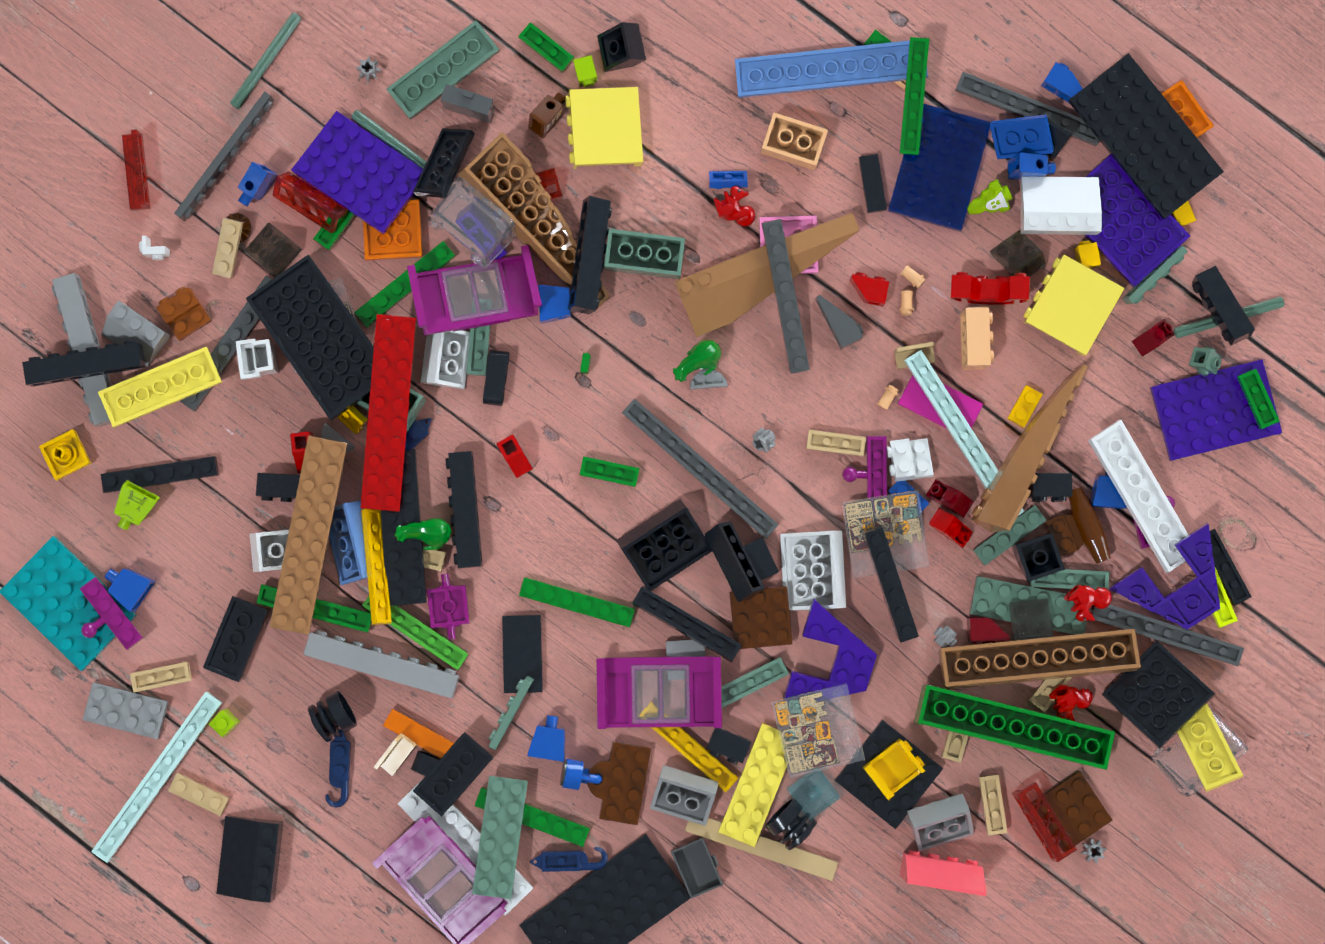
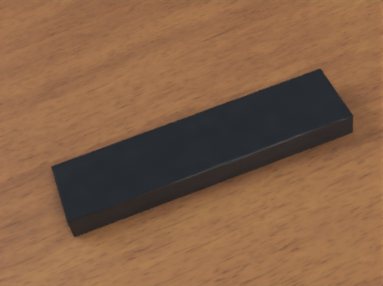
(1229, 575)

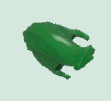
(703, 355)
(432, 531)

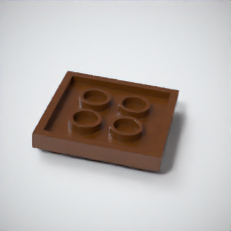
(762, 619)
(1076, 809)

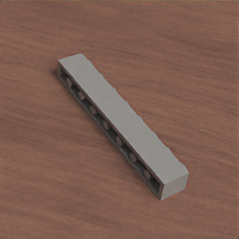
(81, 335)
(382, 665)

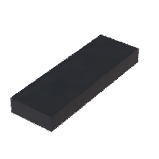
(872, 183)

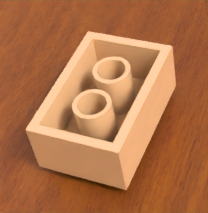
(794, 141)
(976, 338)

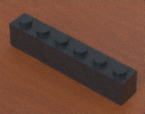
(589, 255)
(83, 364)
(465, 510)
(890, 583)

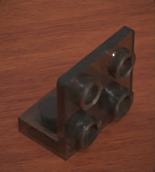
(273, 249)
(1019, 255)
(1030, 620)

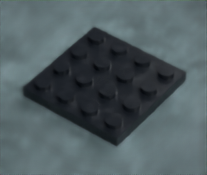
(1158, 695)
(861, 786)

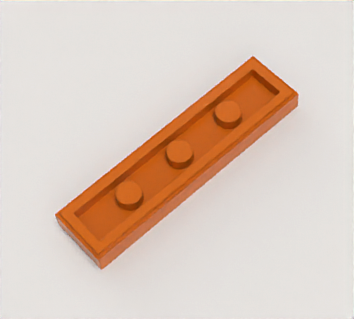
(417, 733)

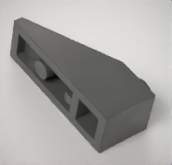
(841, 325)

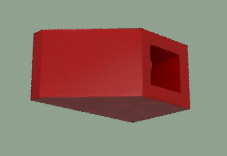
(871, 290)
(298, 445)
(514, 456)
(951, 527)

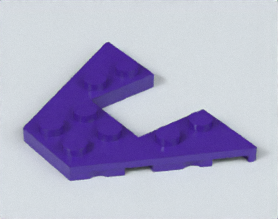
(1190, 601)
(851, 663)

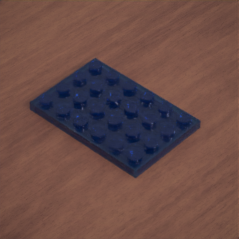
(941, 178)

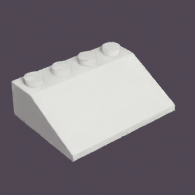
(1060, 205)
(813, 569)

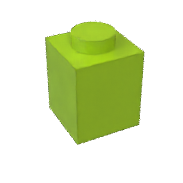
(585, 71)
(224, 722)

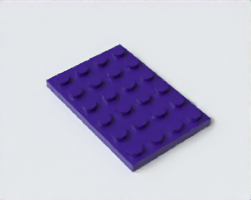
(359, 172)
(1131, 230)
(1209, 412)

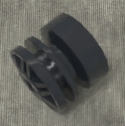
(329, 718)
(791, 824)

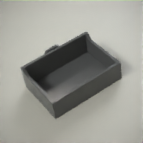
(468, 103)
(697, 867)

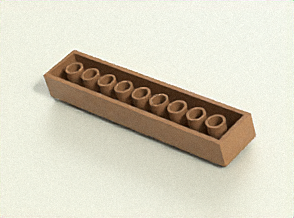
(308, 535)
(1039, 659)

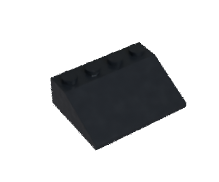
(664, 545)
(249, 858)

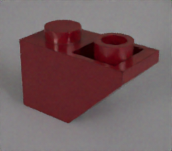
(1153, 337)
(949, 498)
(984, 630)

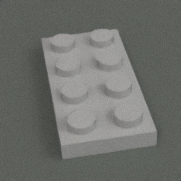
(125, 710)

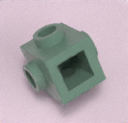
(1205, 360)

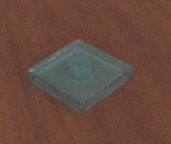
(814, 793)

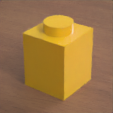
(1087, 254)

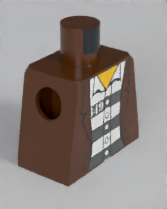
(546, 114)

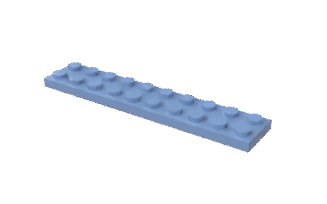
(822, 69)

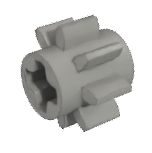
(372, 72)
(763, 440)
(945, 637)
(1099, 854)

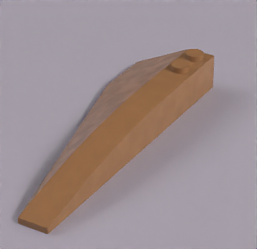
(511, 184)
(737, 285)
(1009, 488)

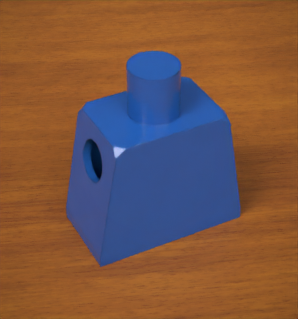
(1029, 166)
(256, 183)
(554, 303)
(1105, 493)
(129, 587)
(548, 741)

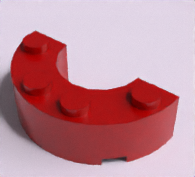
(990, 291)

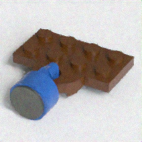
(615, 781)

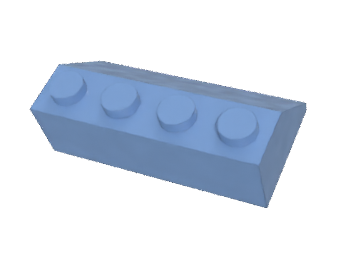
(348, 542)

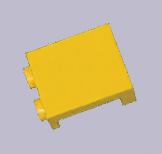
(894, 768)

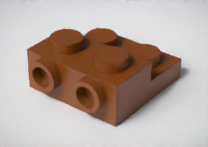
(183, 313)

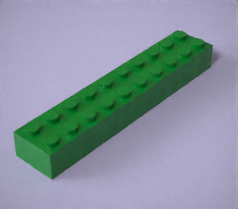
(1014, 727)

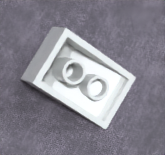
(268, 550)

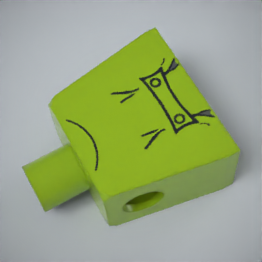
(133, 504)

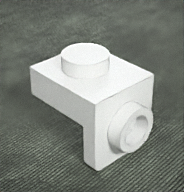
(156, 252)

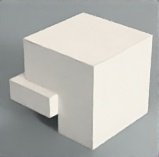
(256, 358)

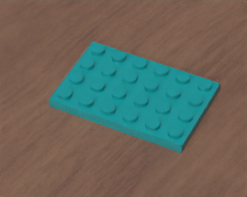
(52, 601)

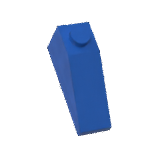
(1061, 82)

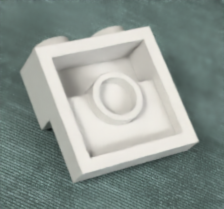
(910, 459)

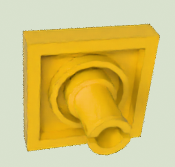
(65, 454)

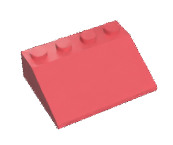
(943, 873)

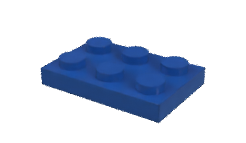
(1021, 136)

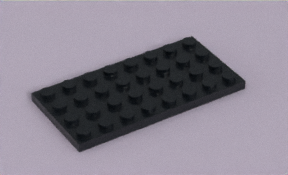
(1145, 136)
(317, 335)
(611, 902)

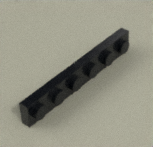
(161, 474)
(686, 624)

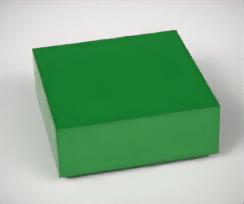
(585, 364)

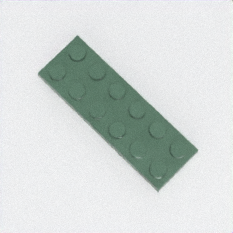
(445, 66)
(993, 597)
(500, 837)

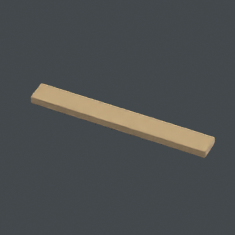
(770, 850)

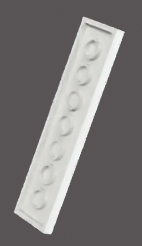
(1140, 493)
(464, 834)

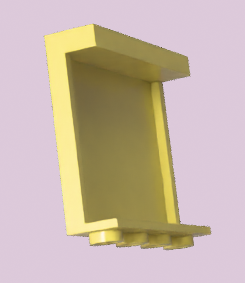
(604, 126)
(1073, 304)

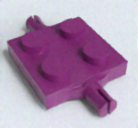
(448, 606)

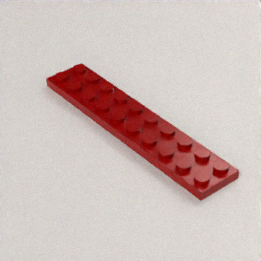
(388, 412)

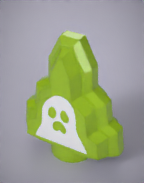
(992, 199)

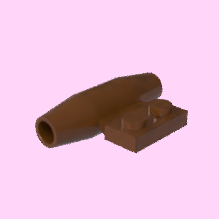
(1080, 528)

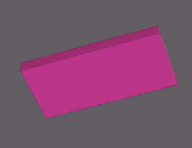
(917, 402)

